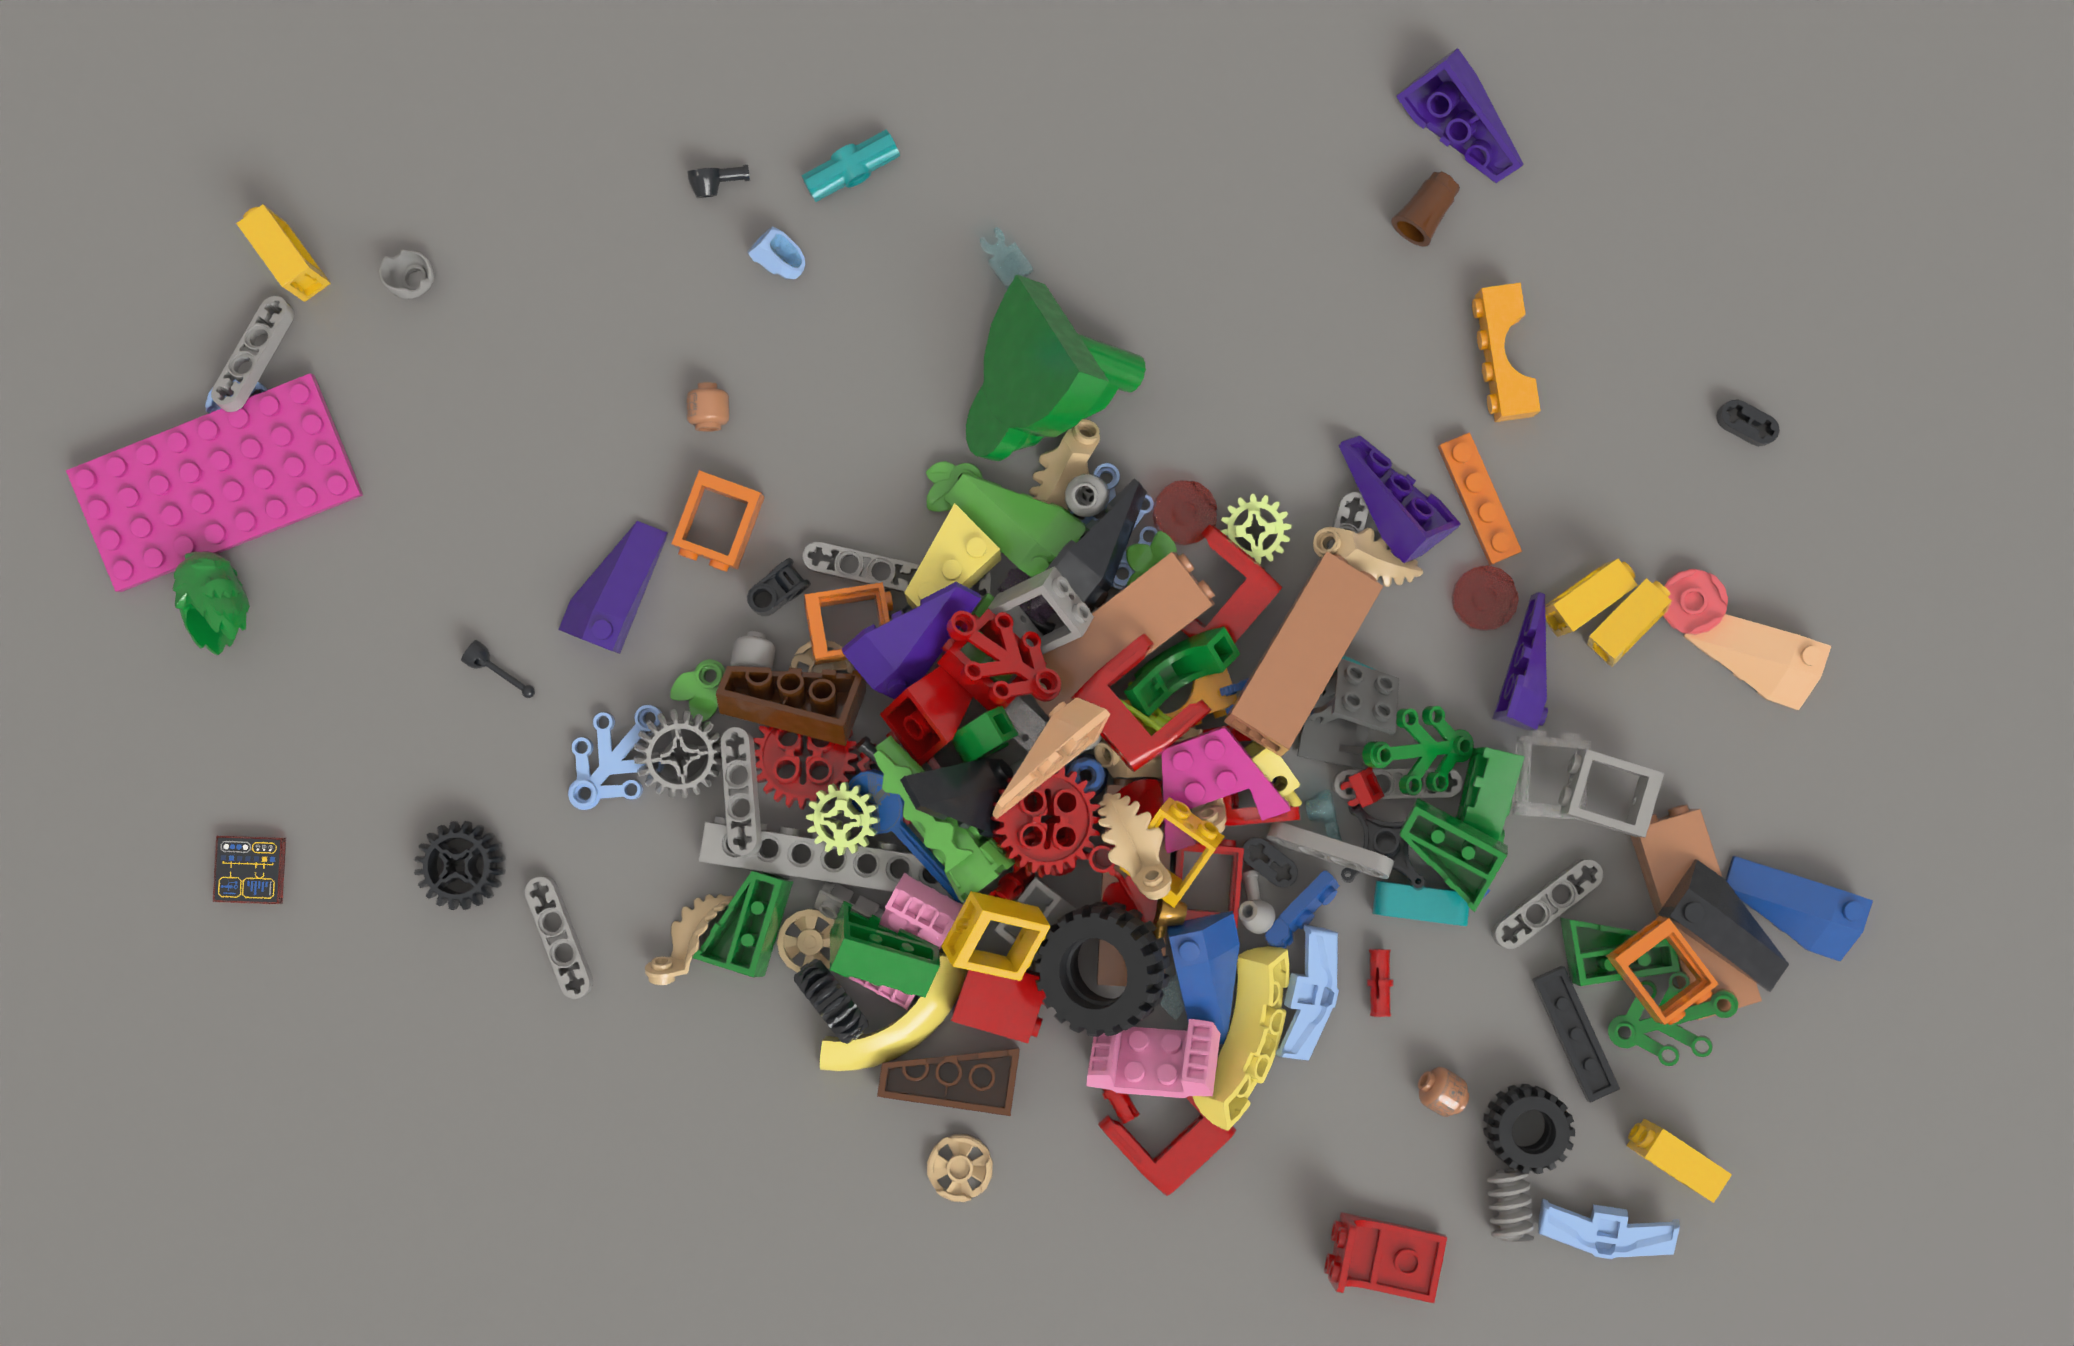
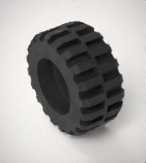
(1065, 986)

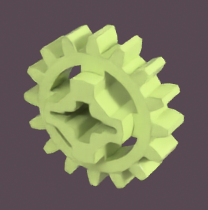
(1270, 527)
(842, 833)

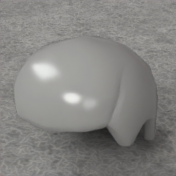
(407, 274)

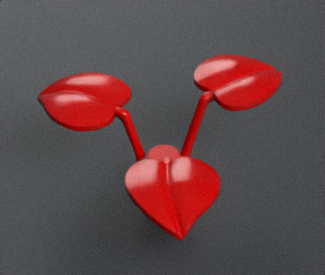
(1150, 798)

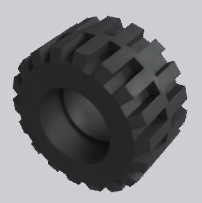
(1548, 1147)

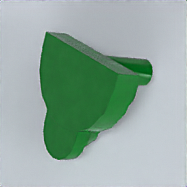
(1041, 374)

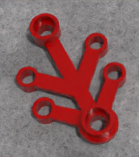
(1007, 659)

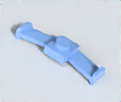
(1311, 994)
(1607, 1232)

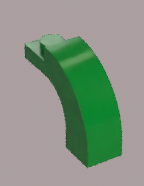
(1179, 665)
(984, 735)

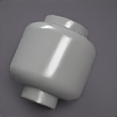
(1075, 495)
(753, 651)

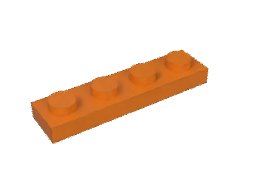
(1479, 498)

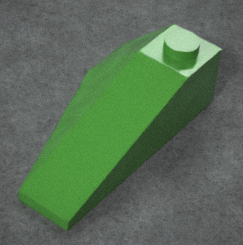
(1021, 526)

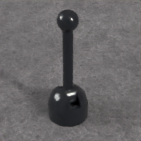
(478, 656)

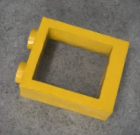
(283, 252)
(1589, 596)
(1630, 621)
(1200, 830)
(971, 923)
(1678, 1159)

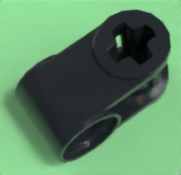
(778, 587)

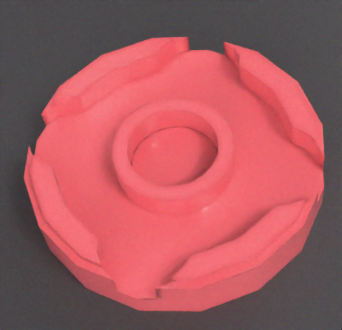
(1696, 603)

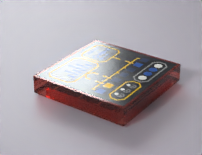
(249, 869)

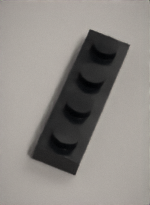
(1575, 1034)

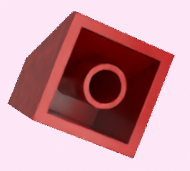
(927, 714)
(1001, 1005)

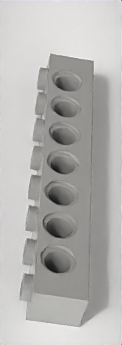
(717, 851)

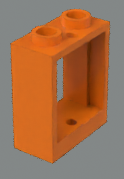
(728, 489)
(835, 597)
(1642, 942)

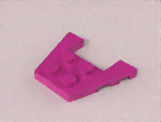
(1211, 769)

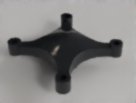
(1386, 840)

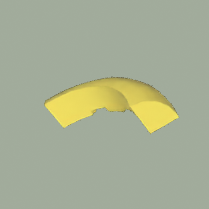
(901, 1034)
(1252, 1034)

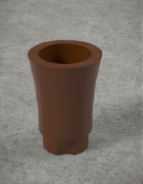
(1426, 209)

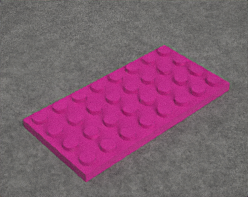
(214, 482)

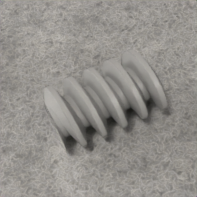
(1511, 1205)

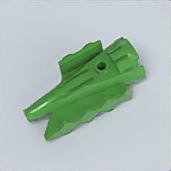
(967, 855)

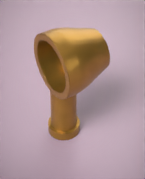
(1168, 916)

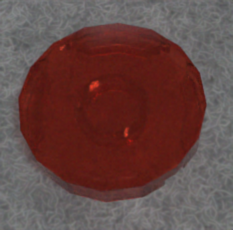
(1184, 511)
(1485, 598)

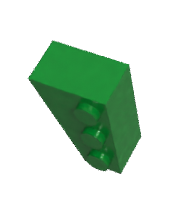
(1489, 790)
(1455, 850)
(749, 926)
(1590, 943)
(881, 956)

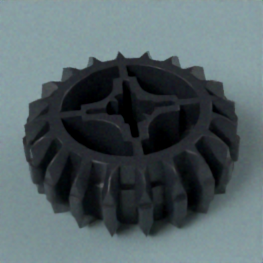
(439, 883)
(831, 1001)

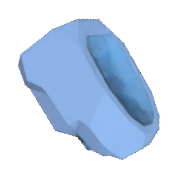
(778, 254)

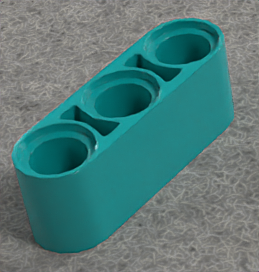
(1422, 905)

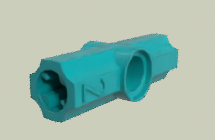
(851, 165)

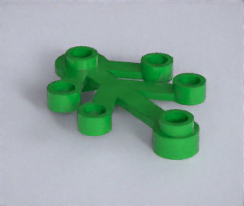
(1456, 746)
(1694, 1012)

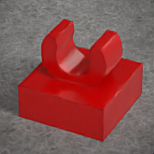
(1365, 786)

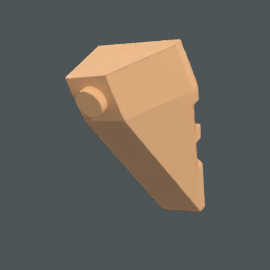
(1770, 660)
(1065, 736)

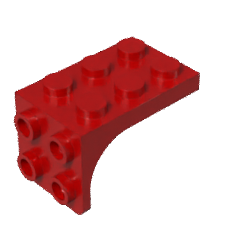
(1385, 1257)

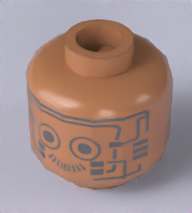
(707, 407)
(1443, 1091)

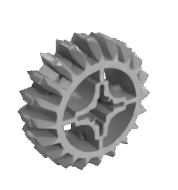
(663, 755)

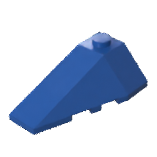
(1809, 912)
(1206, 967)

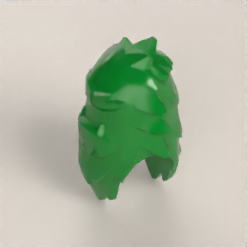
(210, 600)

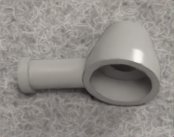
(1263, 914)

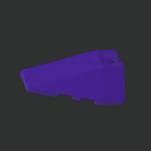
(1458, 111)
(1401, 512)
(611, 596)
(910, 643)
(1525, 683)

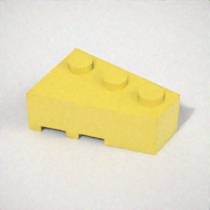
(956, 555)

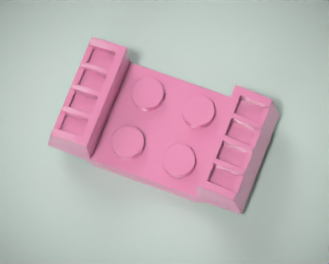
(921, 913)
(1157, 1061)

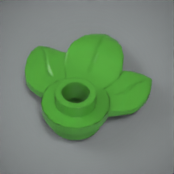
(944, 477)
(1143, 557)
(697, 690)

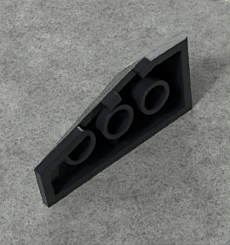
(1095, 558)
(961, 792)
(1717, 919)

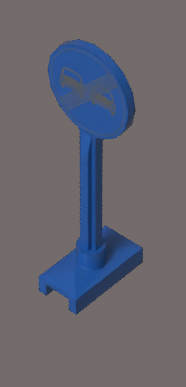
(891, 819)

